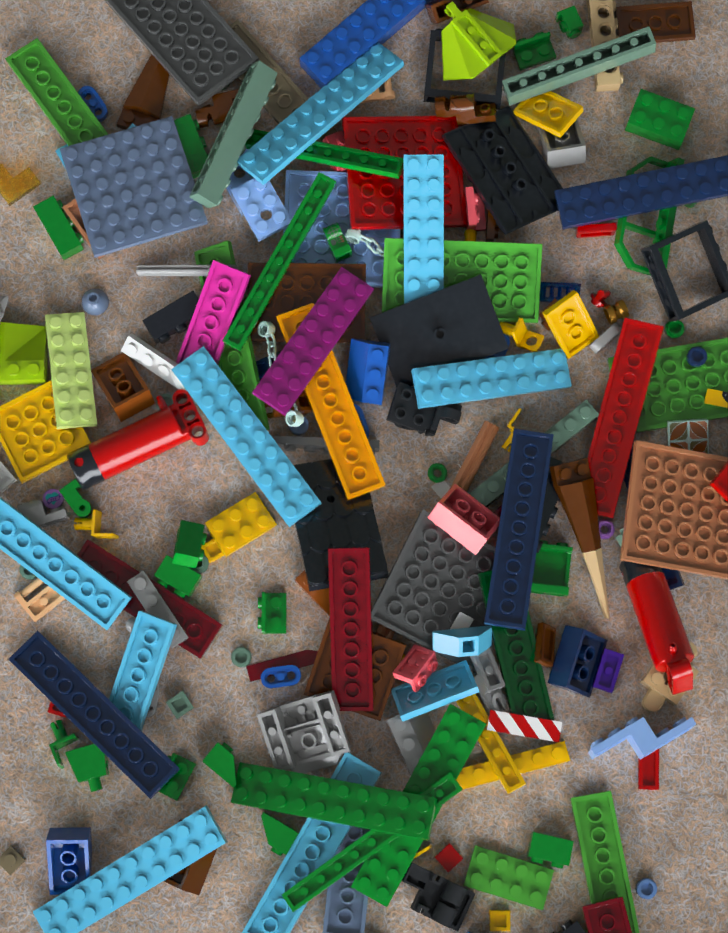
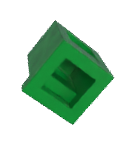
(570, 22)

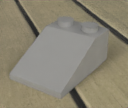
(563, 151)

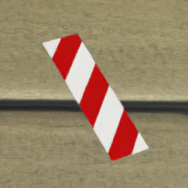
(524, 726)

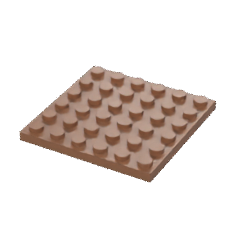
(674, 511)

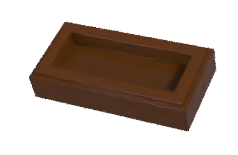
(545, 644)

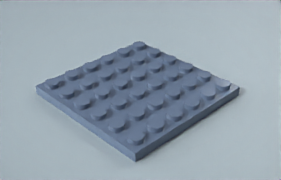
(133, 186)

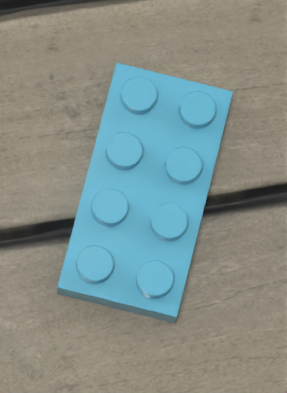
(440, 689)

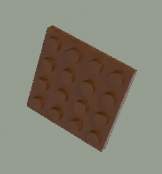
(386, 657)

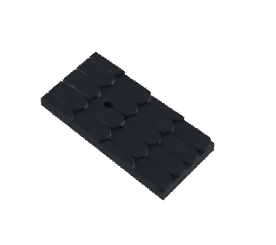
(511, 183)
(335, 525)

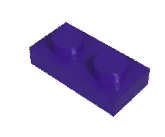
(608, 670)

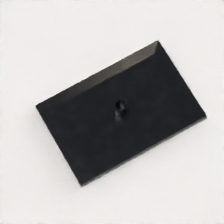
(440, 329)

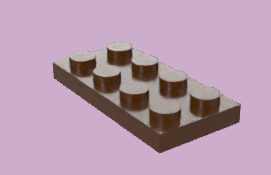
(666, 20)

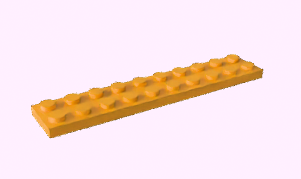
(337, 419)

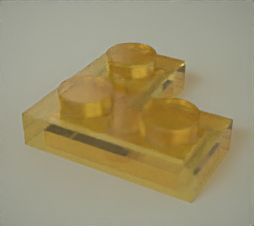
(15, 188)

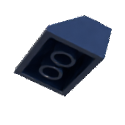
(577, 661)

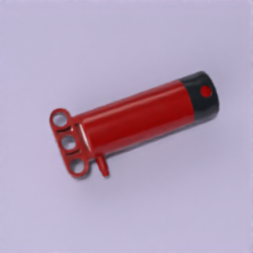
(139, 441)
(660, 623)

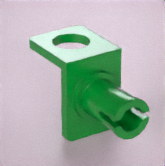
(62, 740)

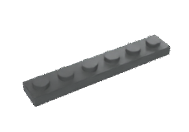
(310, 444)

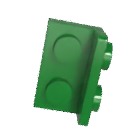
(534, 50)
(273, 613)
(176, 784)

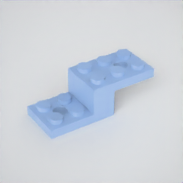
(253, 199)
(641, 737)

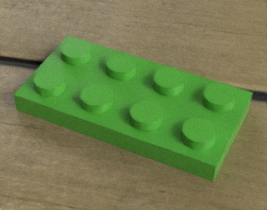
(508, 877)

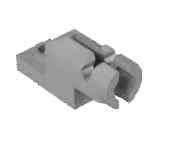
(37, 512)
(489, 681)

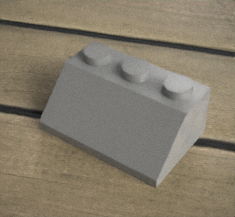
(411, 737)

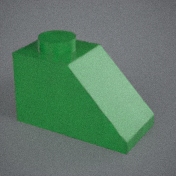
(222, 762)
(278, 834)

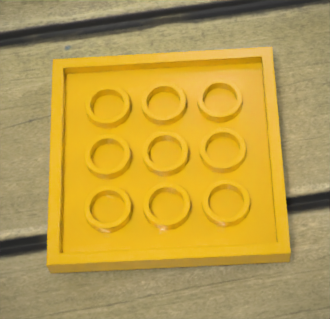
(31, 434)

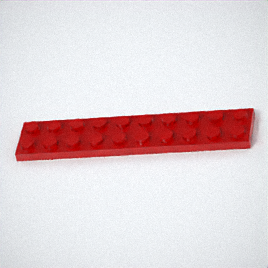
(622, 411)

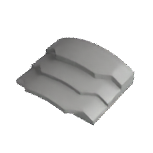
(305, 733)

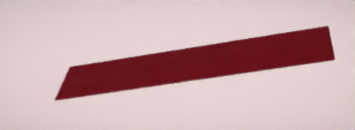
(298, 659)

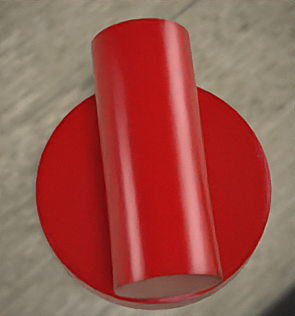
(598, 299)

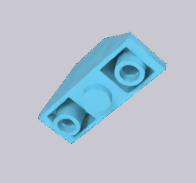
(462, 641)

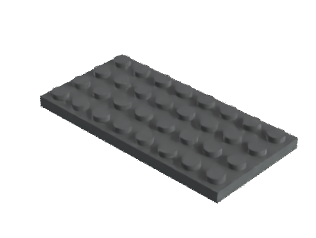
(188, 42)

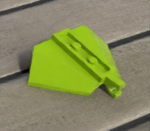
(473, 42)

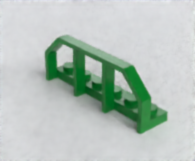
(664, 223)

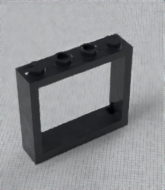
(430, 94)
(663, 282)

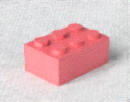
(465, 519)

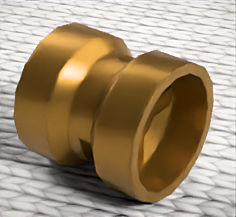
(616, 311)

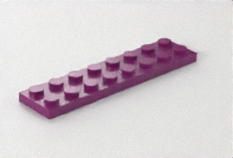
(313, 341)

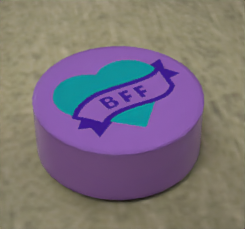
(53, 499)

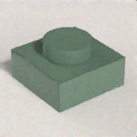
(180, 704)

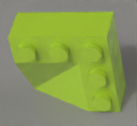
(23, 354)

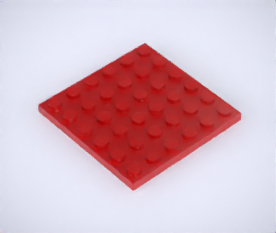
(379, 199)

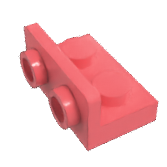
(474, 210)
(416, 667)

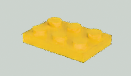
(549, 112)
(571, 324)
(240, 524)

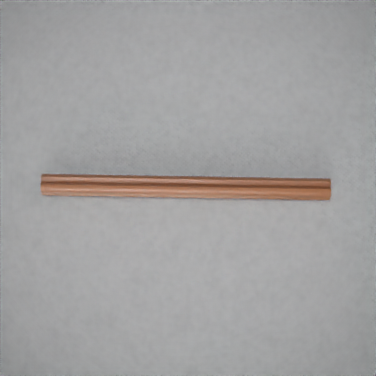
(465, 475)

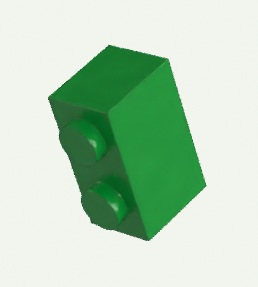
(188, 544)
(179, 577)
(550, 849)

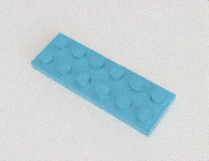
(142, 666)

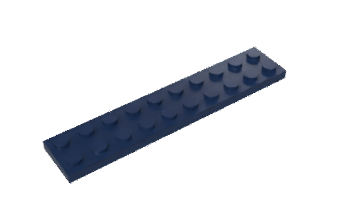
(642, 192)
(519, 529)
(94, 714)

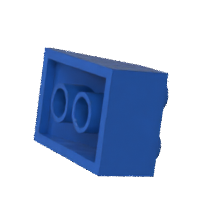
(68, 857)

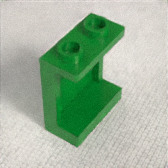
(552, 569)

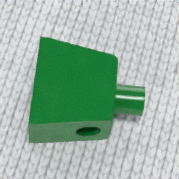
(89, 765)

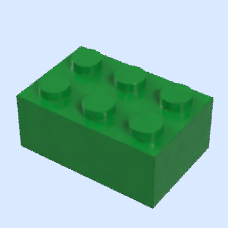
(659, 119)

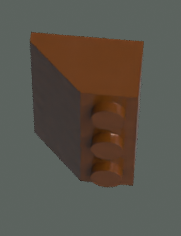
(193, 876)

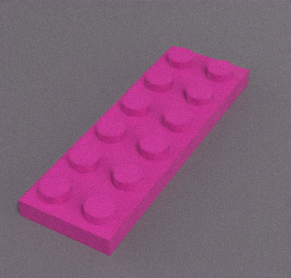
(215, 311)

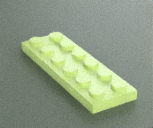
(70, 370)

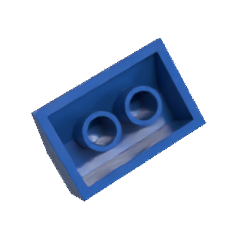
(367, 370)

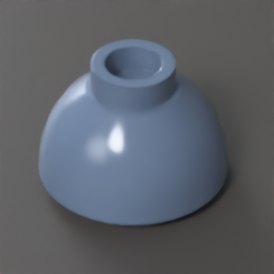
(95, 301)

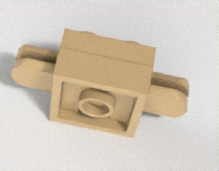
(659, 688)

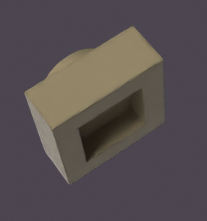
(11, 860)

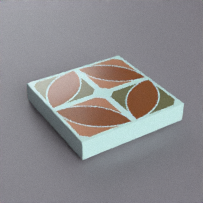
(689, 434)

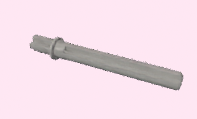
(174, 270)

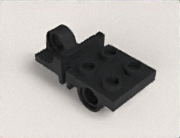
(406, 415)
(438, 898)

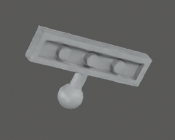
(153, 605)

